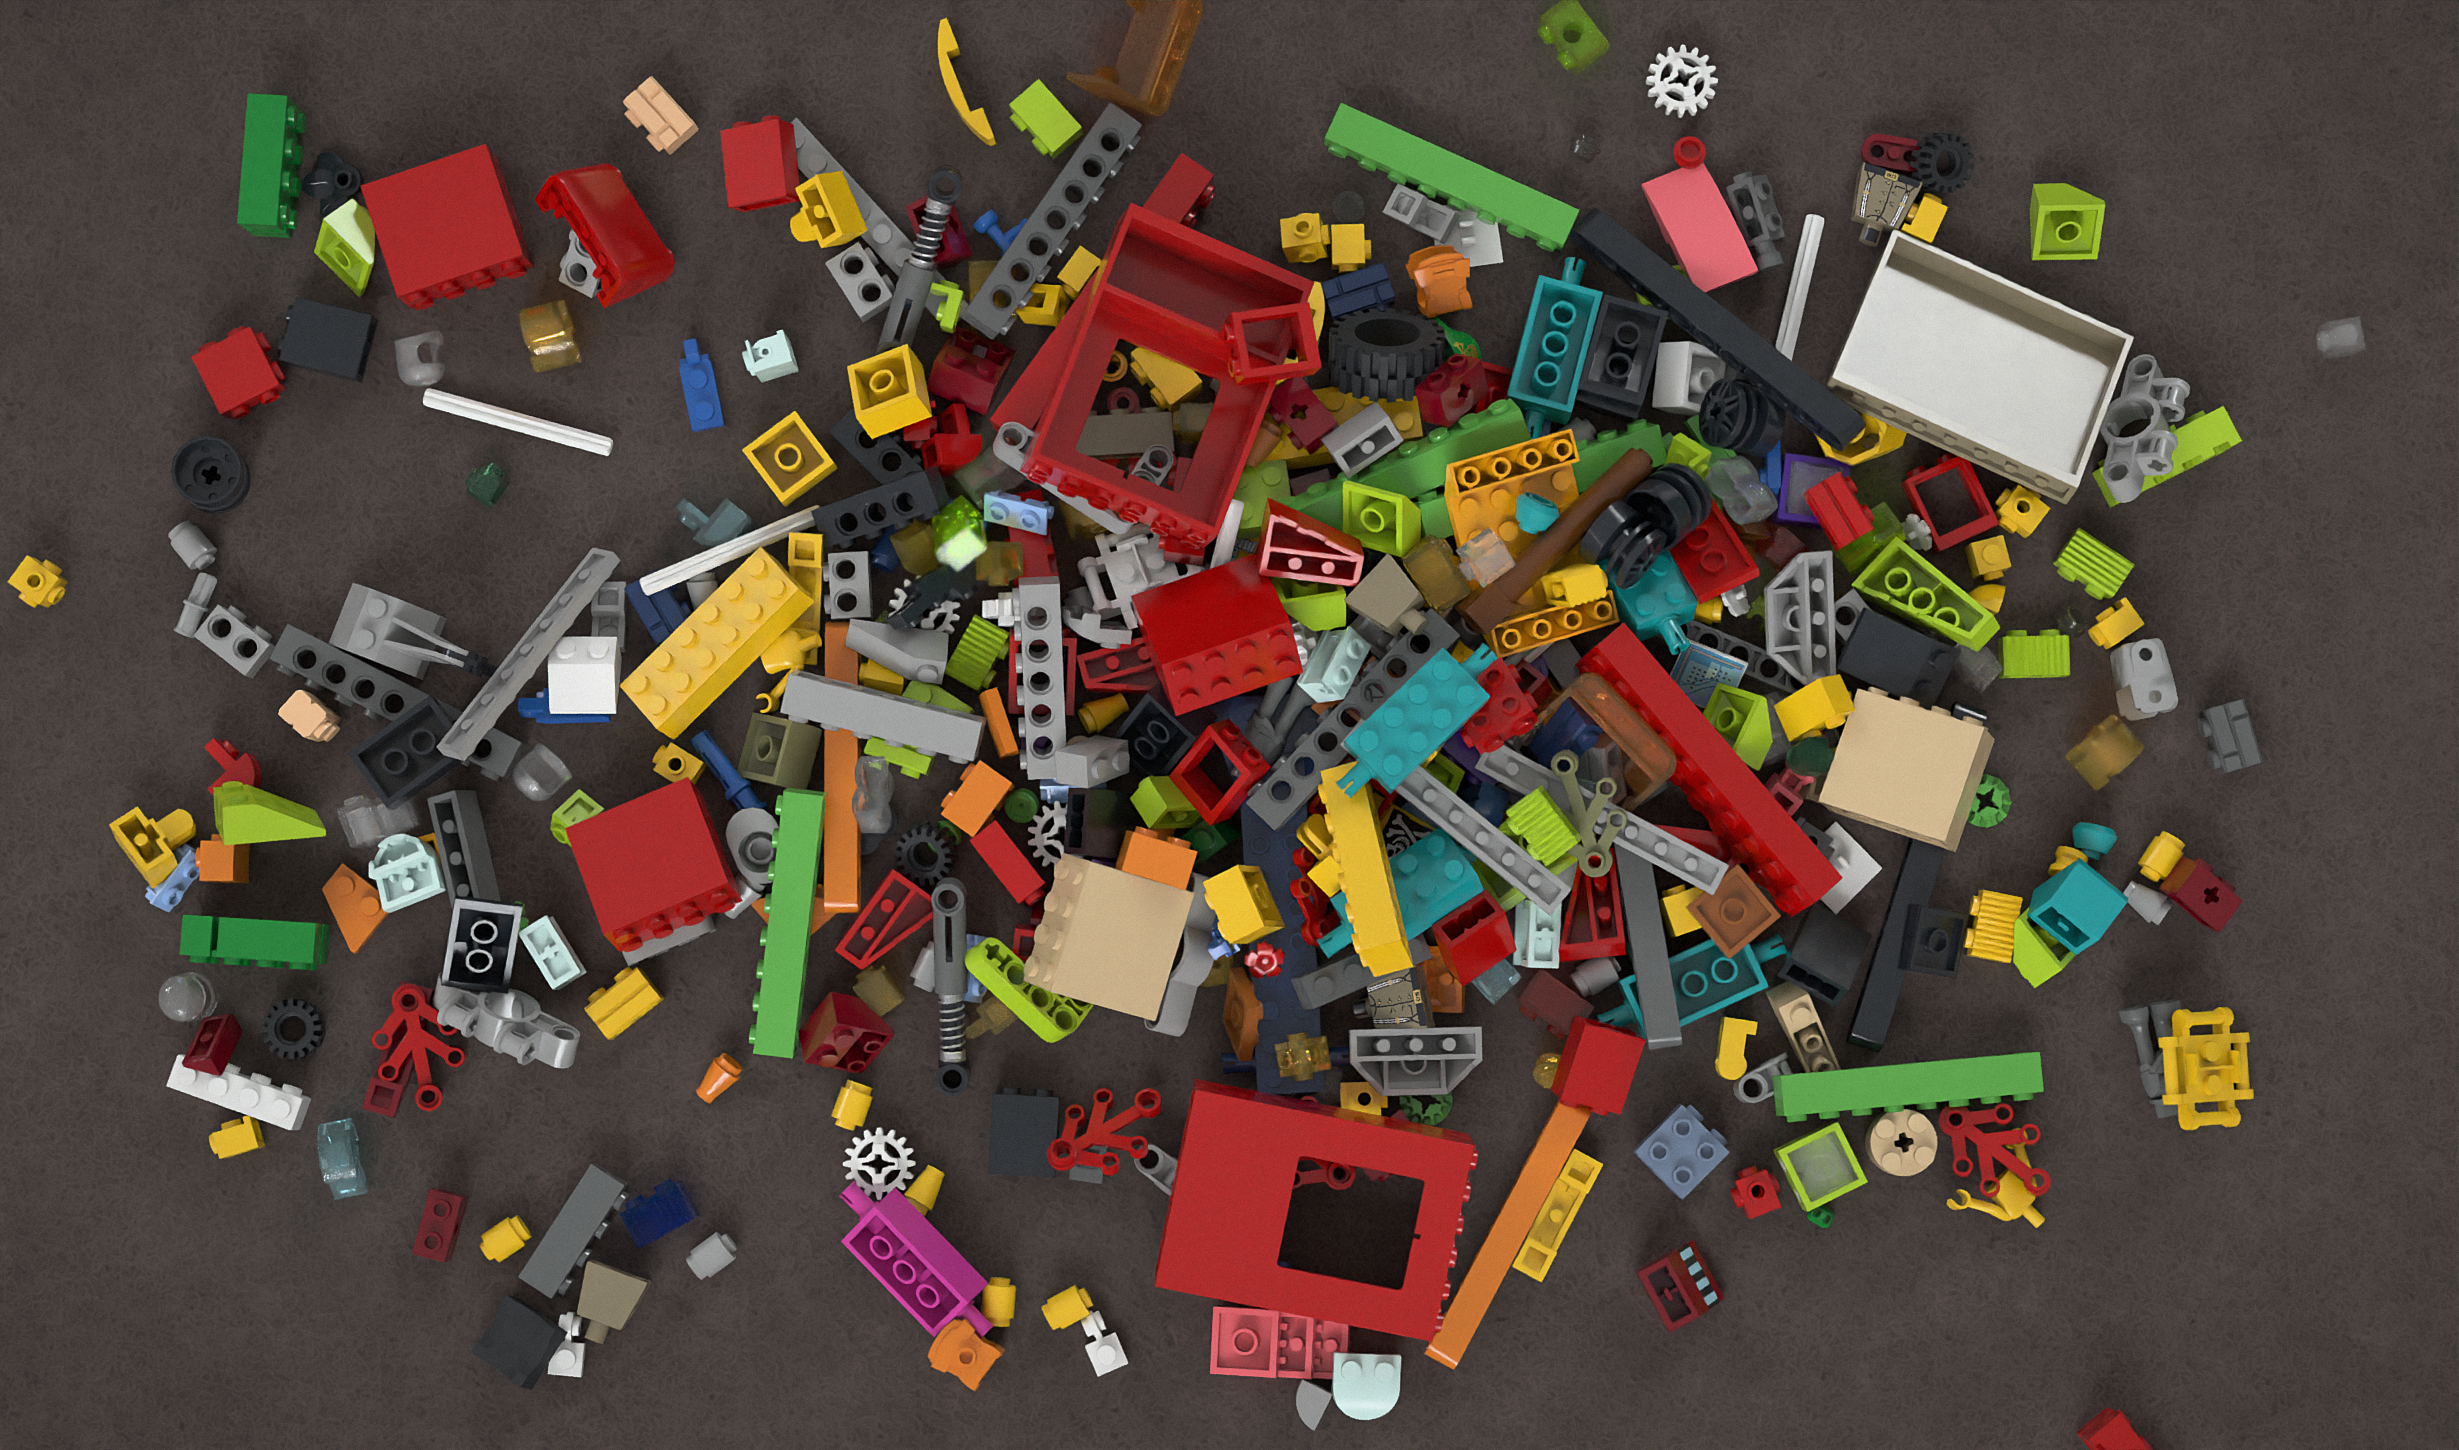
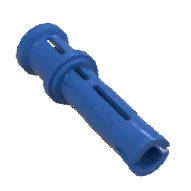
(736, 787)

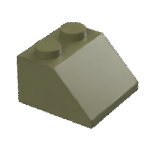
(779, 751)

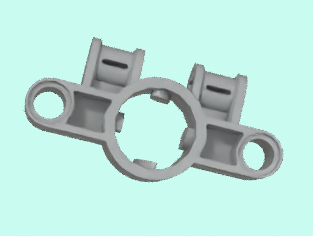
(2142, 397)
(1190, 964)
(508, 1024)

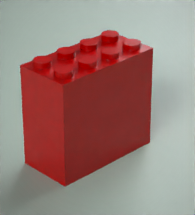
(447, 227)
(1216, 634)
(653, 865)

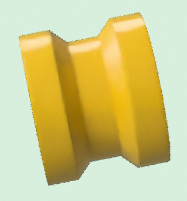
(2065, 857)

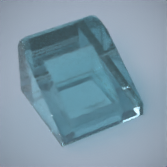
(1497, 980)

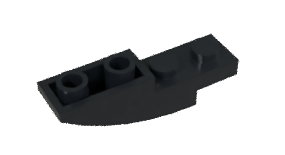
(933, 590)

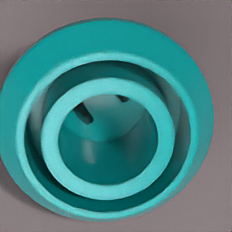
(1535, 512)
(2093, 839)

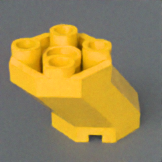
(1872, 442)

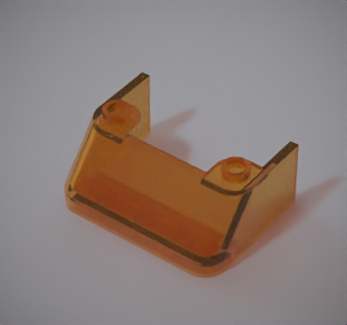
(1149, 57)
(1650, 756)

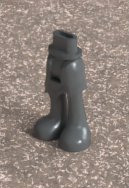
(1260, 729)
(2151, 1064)

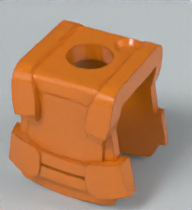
(1440, 280)
(964, 1353)

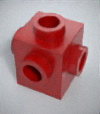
(1764, 1201)

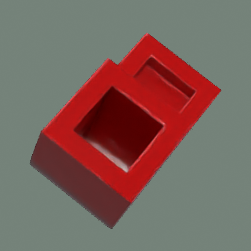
(954, 445)
(242, 770)

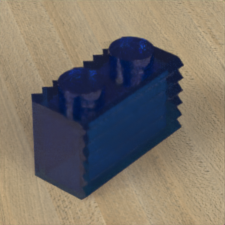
(659, 1213)

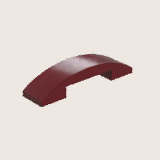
(386, 1096)

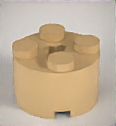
(1918, 1151)

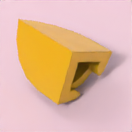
(1989, 596)

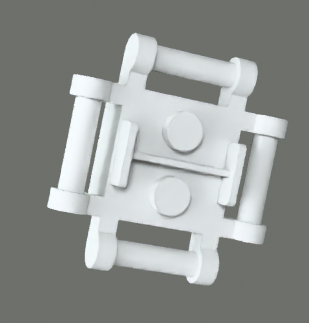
(1131, 569)

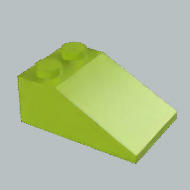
(254, 816)

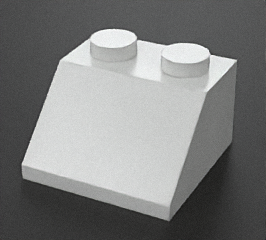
(1684, 376)
(584, 675)

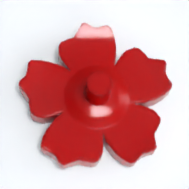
(1264, 960)

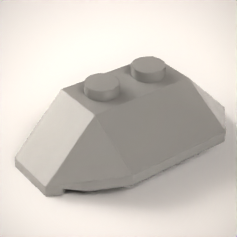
(1802, 617)
(1415, 1059)

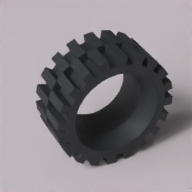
(1383, 353)

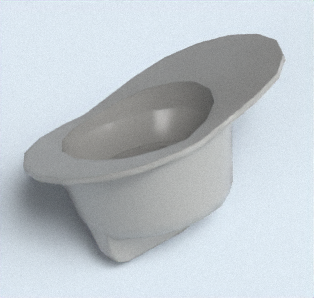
(750, 842)

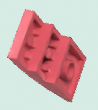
(1699, 228)
(1274, 1343)

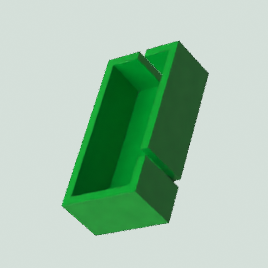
(270, 166)
(254, 939)

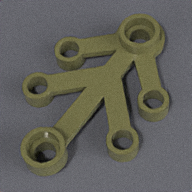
(1584, 820)

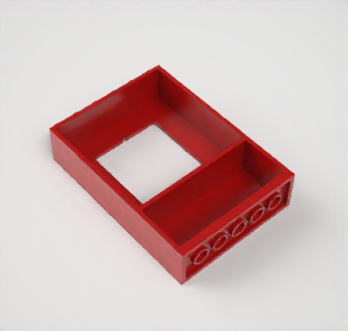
(1171, 297)
(1237, 1192)

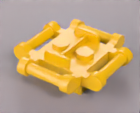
(2205, 1068)

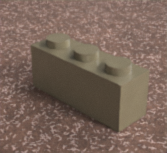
(1125, 434)

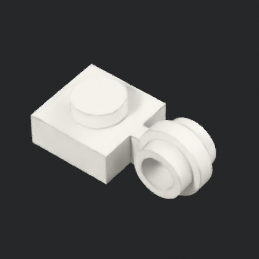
(1106, 1351)
(570, 1355)

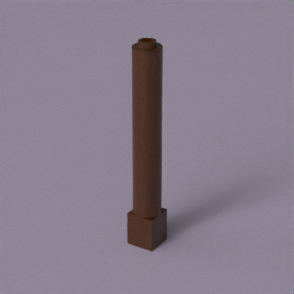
(1491, 604)

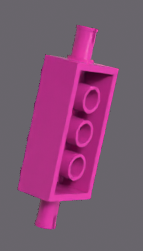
(914, 1261)

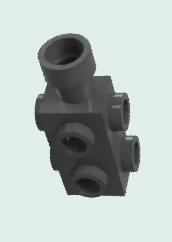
(1757, 217)

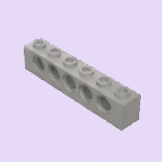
(1042, 593)

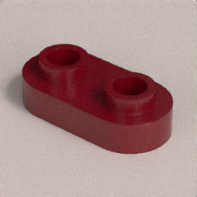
(1892, 152)

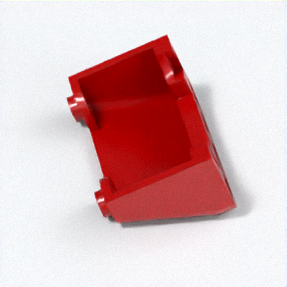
(610, 228)

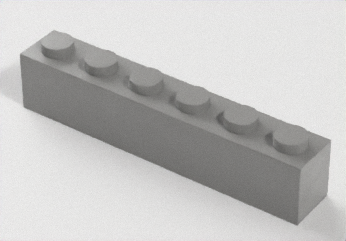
(883, 716)

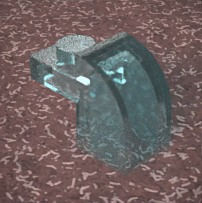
(723, 525)
(339, 1158)

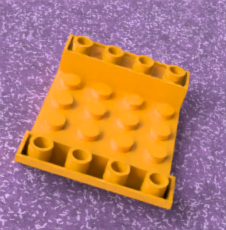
(1484, 495)

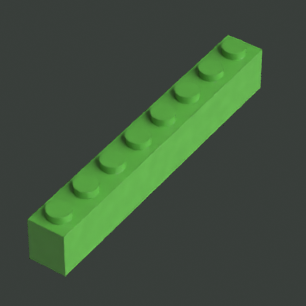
(1450, 177)
(1594, 461)
(1420, 463)
(789, 922)
(1908, 1084)

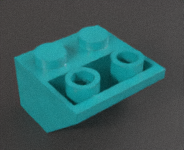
(2076, 906)

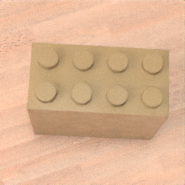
(1907, 768)
(1108, 937)

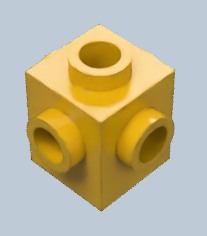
(1304, 238)
(2032, 510)
(38, 582)

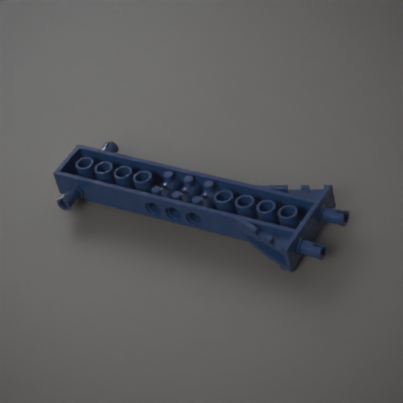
(1274, 856)

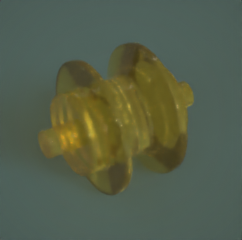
(1546, 1069)

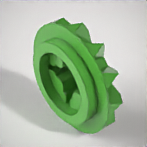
(2000, 798)
(1433, 1114)

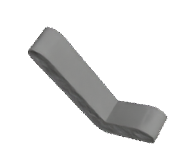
(1015, 455)

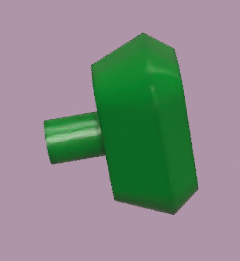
(1821, 1216)

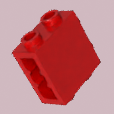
(240, 372)
(1505, 713)

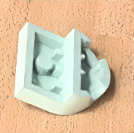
(406, 871)
(1365, 1383)

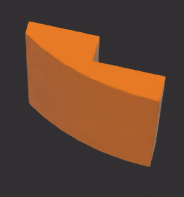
(998, 724)
(1444, 989)

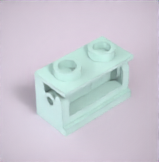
(770, 357)
(1333, 665)
(1536, 936)
(552, 952)

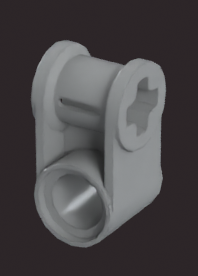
(1763, 1077)
(1163, 1172)

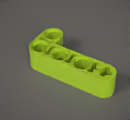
(993, 964)

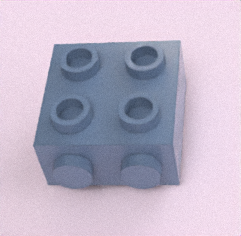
(1682, 1150)

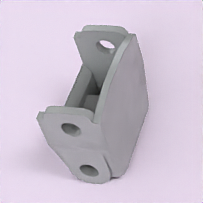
(2143, 679)

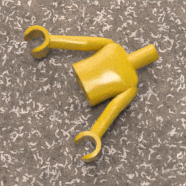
(785, 653)
(2012, 1198)

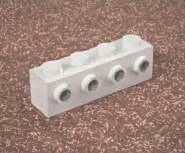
(243, 1094)

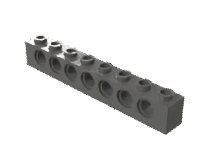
(1111, 124)
(296, 644)
(1279, 812)

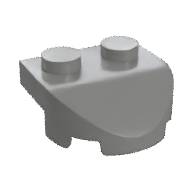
(1089, 625)

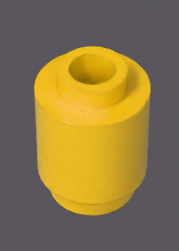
(2161, 856)
(852, 1105)
(504, 1238)
(998, 1301)
(1067, 1307)

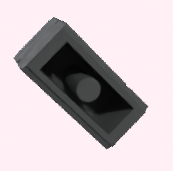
(2229, 737)

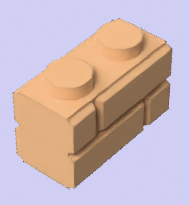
(660, 116)
(310, 716)

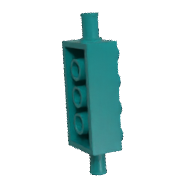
(1553, 347)
(1657, 603)
(1416, 720)
(1429, 883)
(1702, 981)

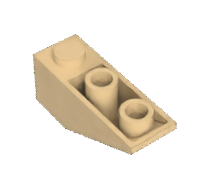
(1802, 1027)

